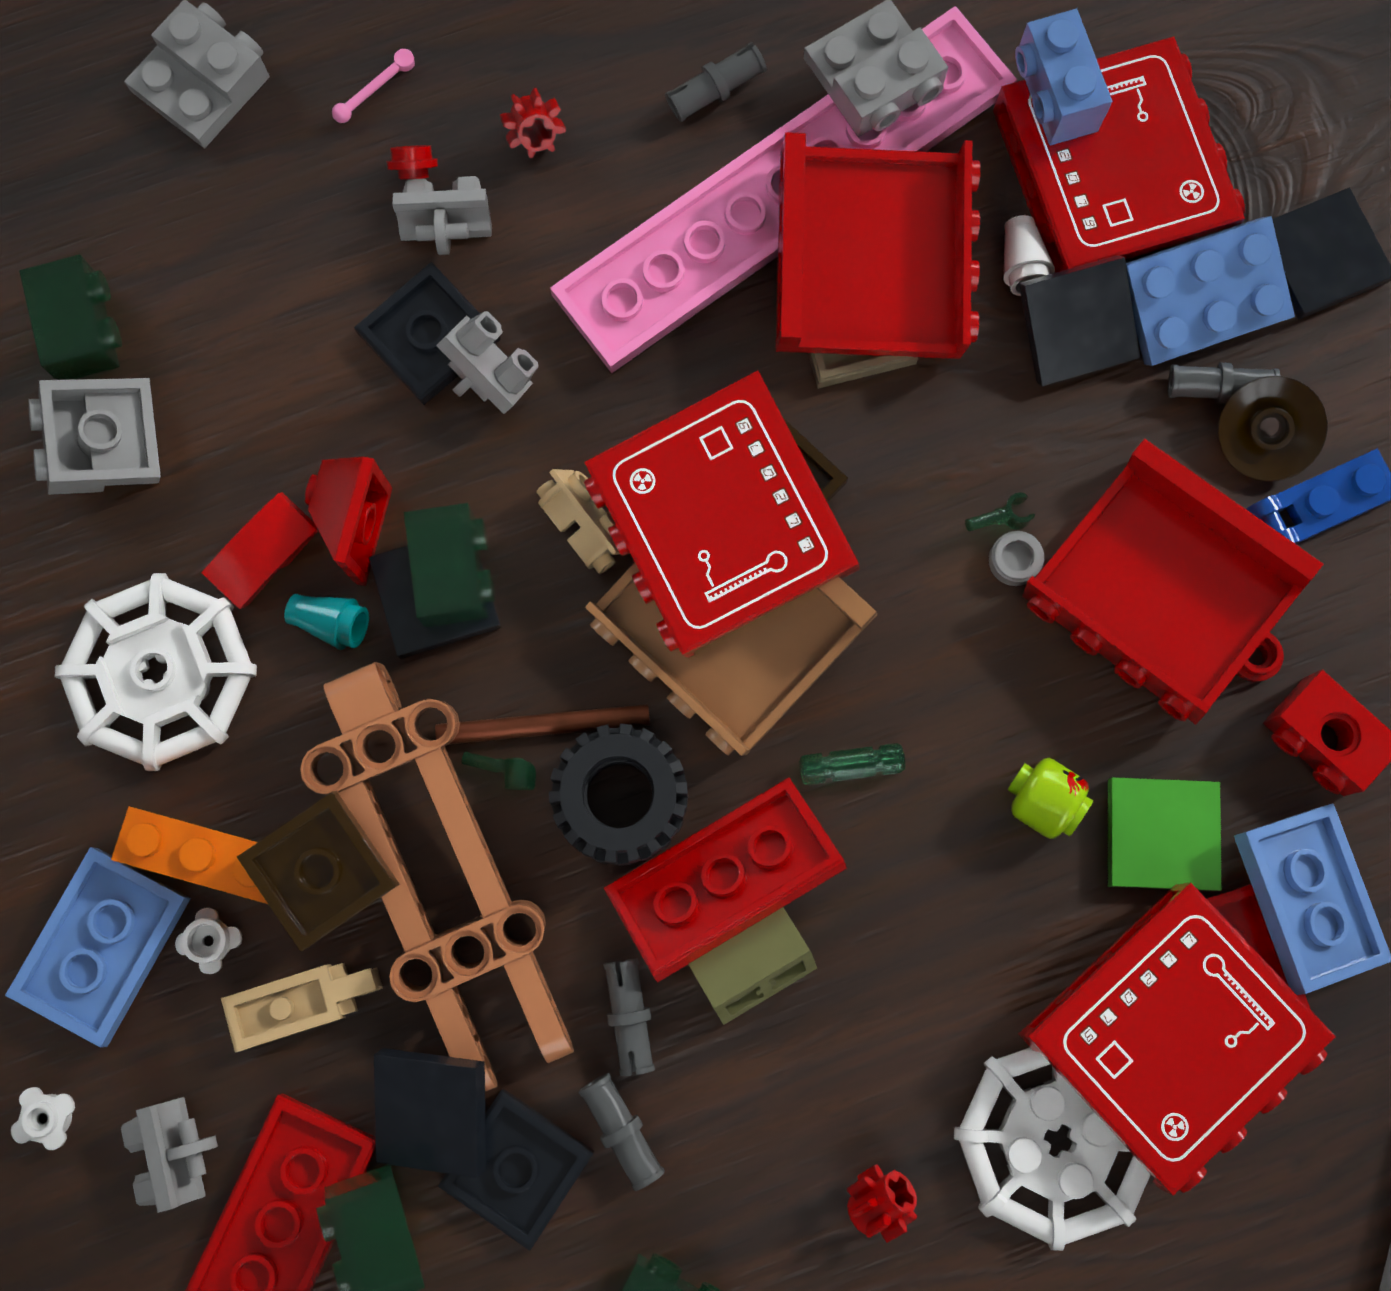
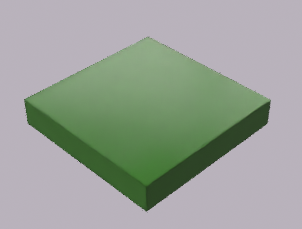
(1164, 833)

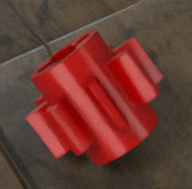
(523, 114)
(882, 1203)

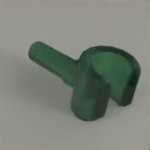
(1001, 515)
(518, 772)

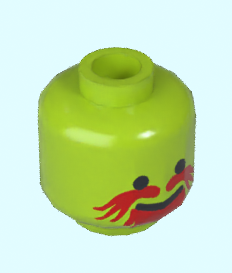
(1049, 798)

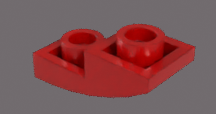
(260, 550)

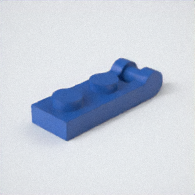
(1328, 498)

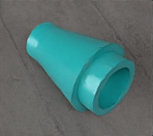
(330, 619)

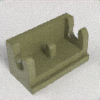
(753, 965)

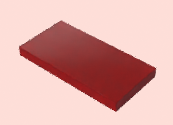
(724, 879)
(271, 1222)

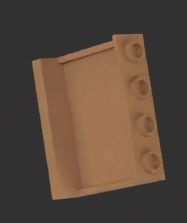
(750, 674)

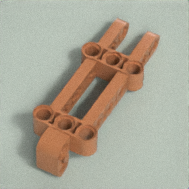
(362, 706)

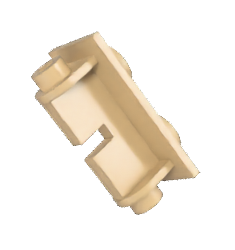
(571, 503)

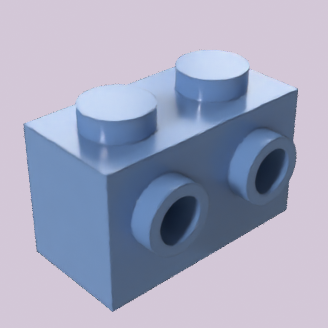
(1063, 77)

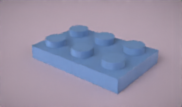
(1208, 291)
(1313, 899)
(98, 947)

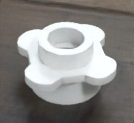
(192, 940)
(59, 1117)

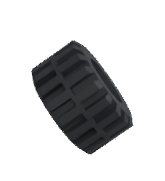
(593, 755)

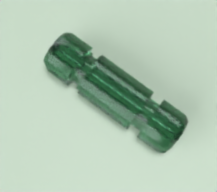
(852, 764)

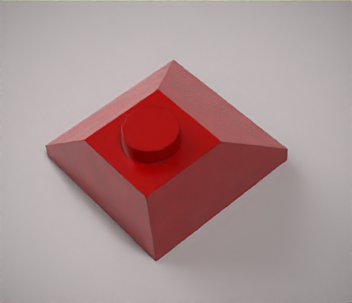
(349, 510)

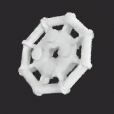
(182, 686)
(1030, 1165)

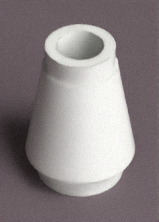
(1024, 253)

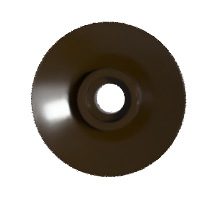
(1294, 445)

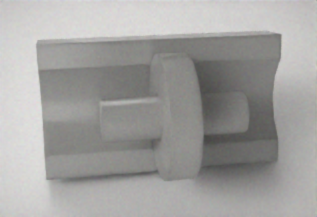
(442, 214)
(484, 365)
(171, 1155)

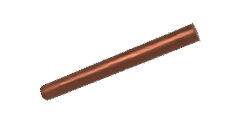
(547, 724)

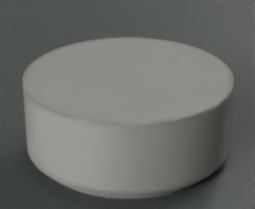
(1016, 558)

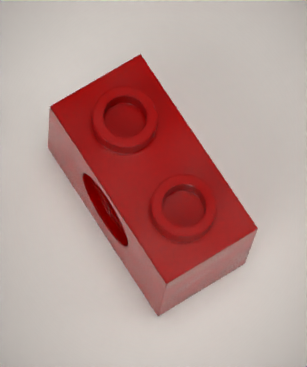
(1362, 738)

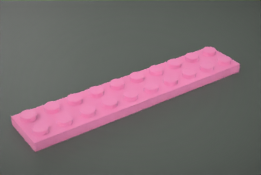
(731, 219)

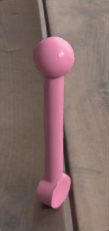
(403, 62)

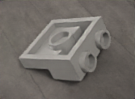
(877, 68)
(198, 72)
(94, 434)

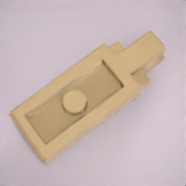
(295, 1004)

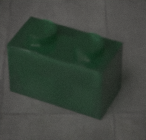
(71, 318)
(448, 564)
(370, 1234)

